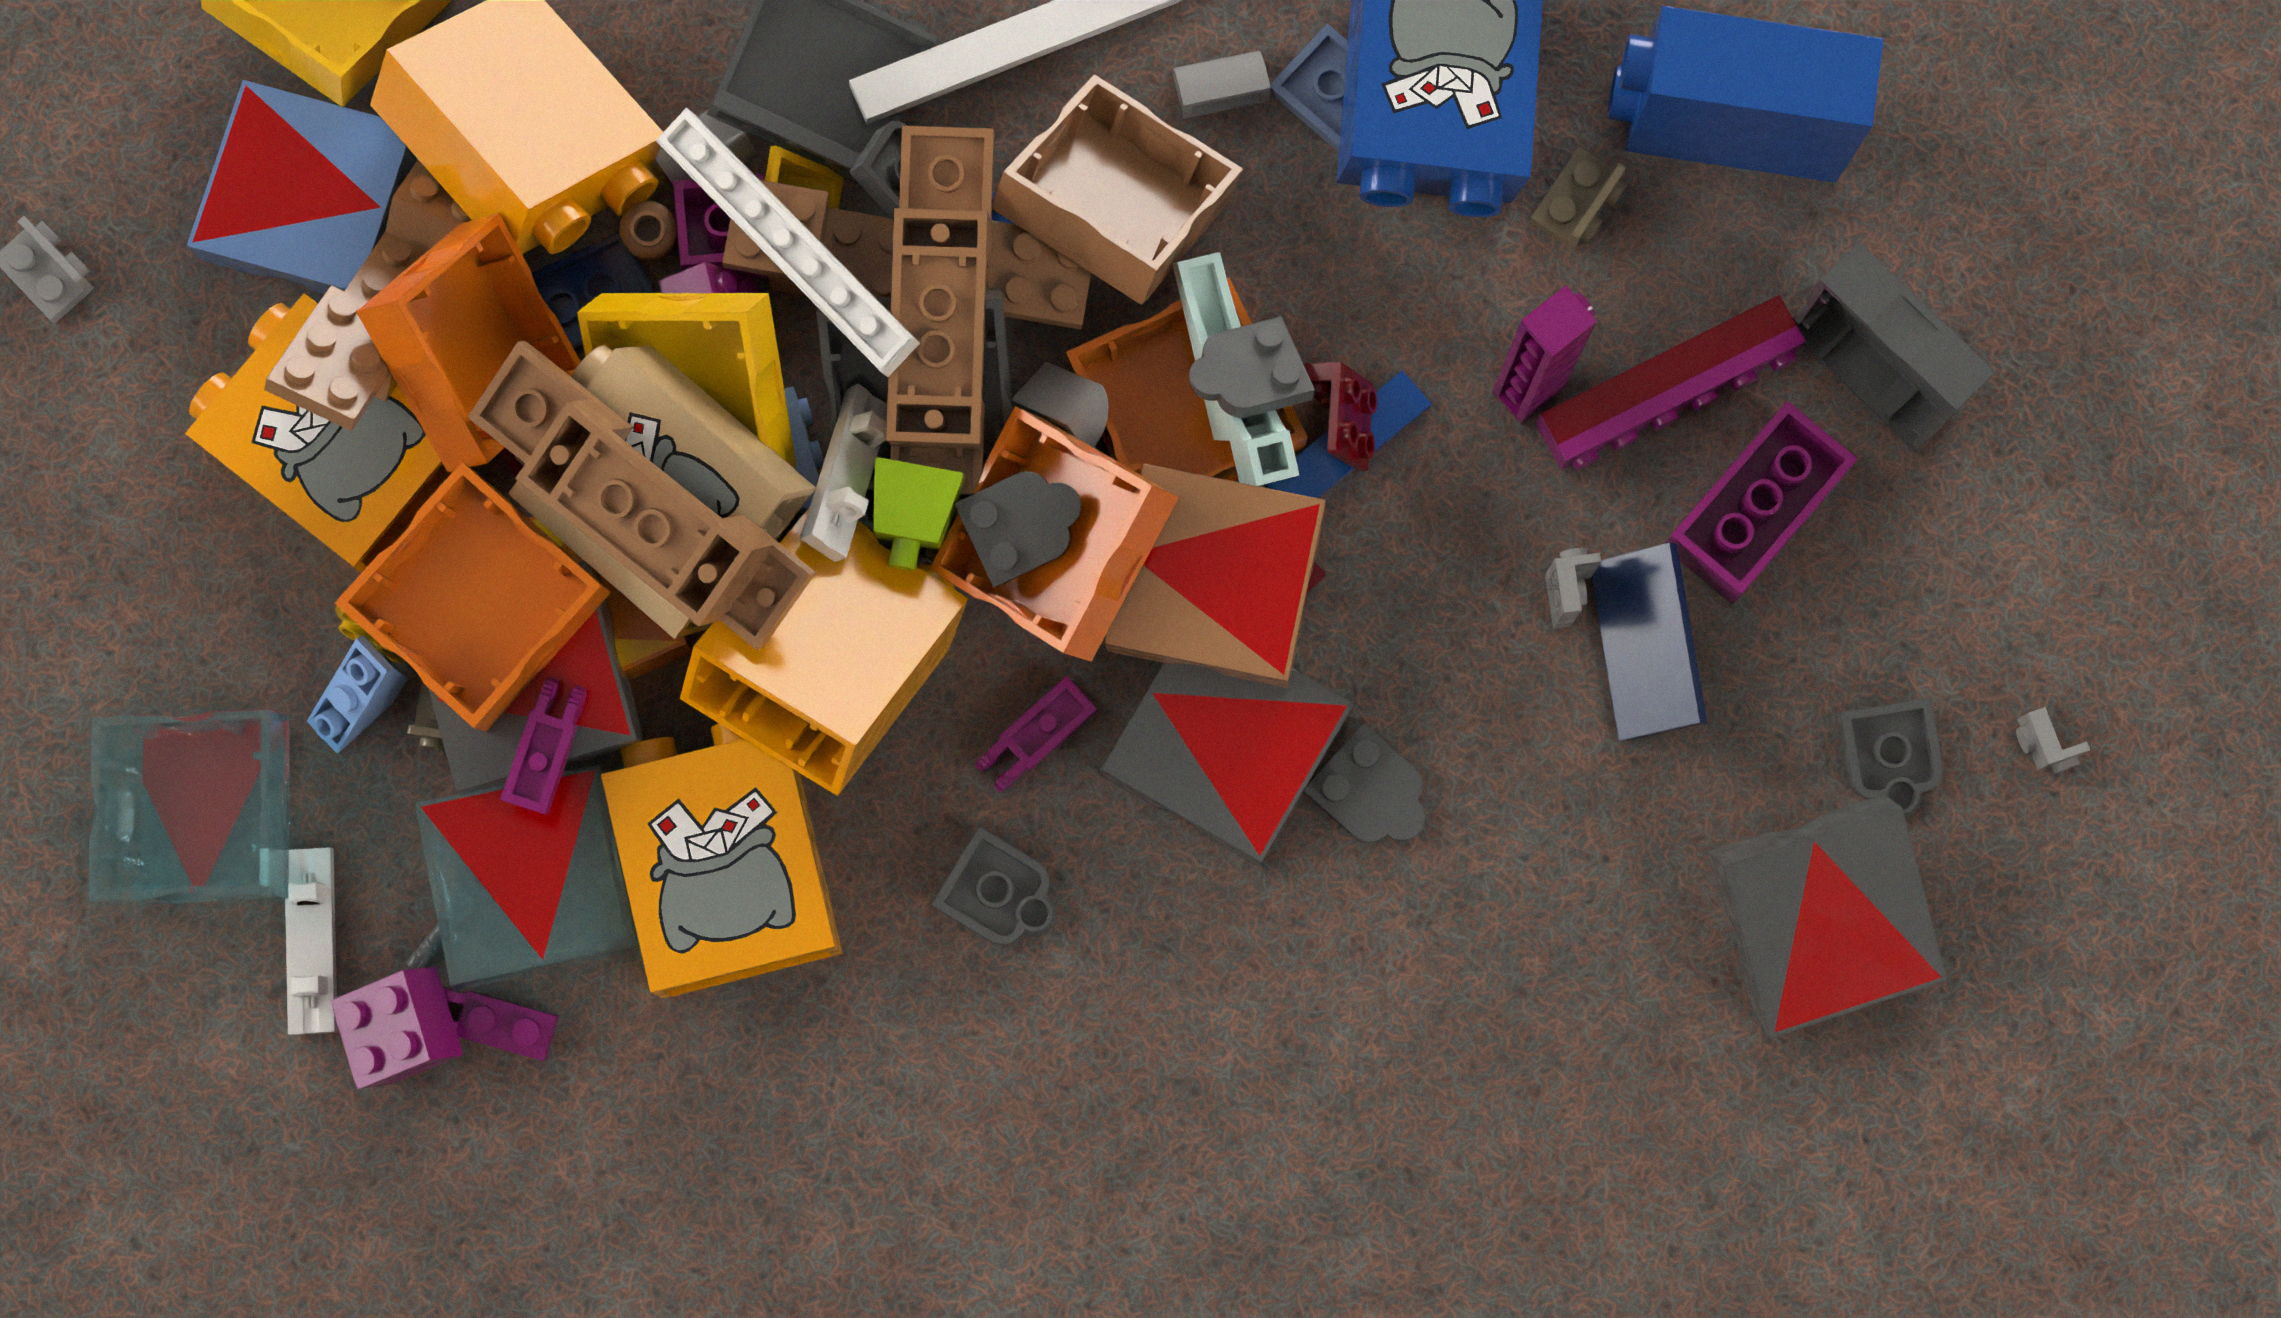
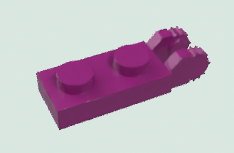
(1039, 731)
(543, 750)
(503, 1023)

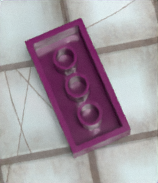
(1760, 502)

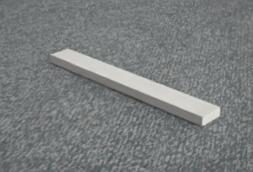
(990, 52)
(788, 242)

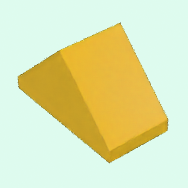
(798, 171)

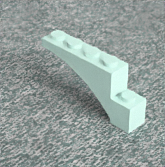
(1258, 442)

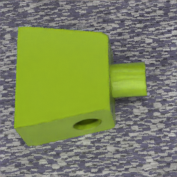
(913, 507)

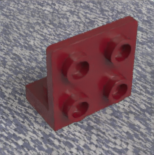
(1351, 405)

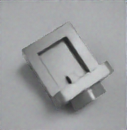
(2039, 737)

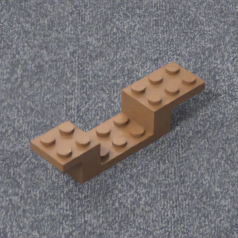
(1033, 276)
(941, 298)
(332, 359)
(633, 508)

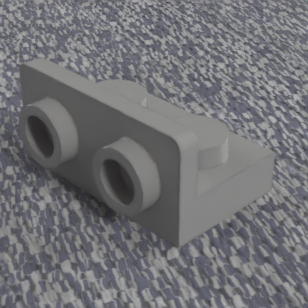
(43, 272)
(1567, 585)

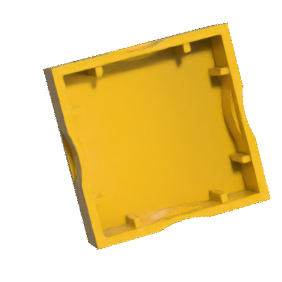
(327, 42)
(715, 340)

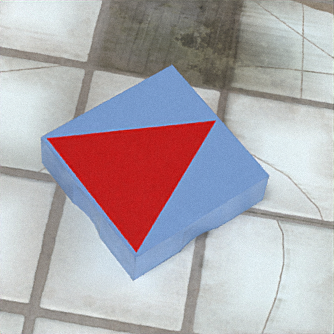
(298, 189)

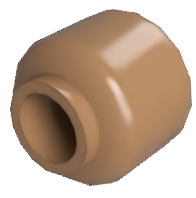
(649, 231)

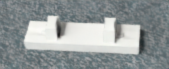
(846, 474)
(311, 942)

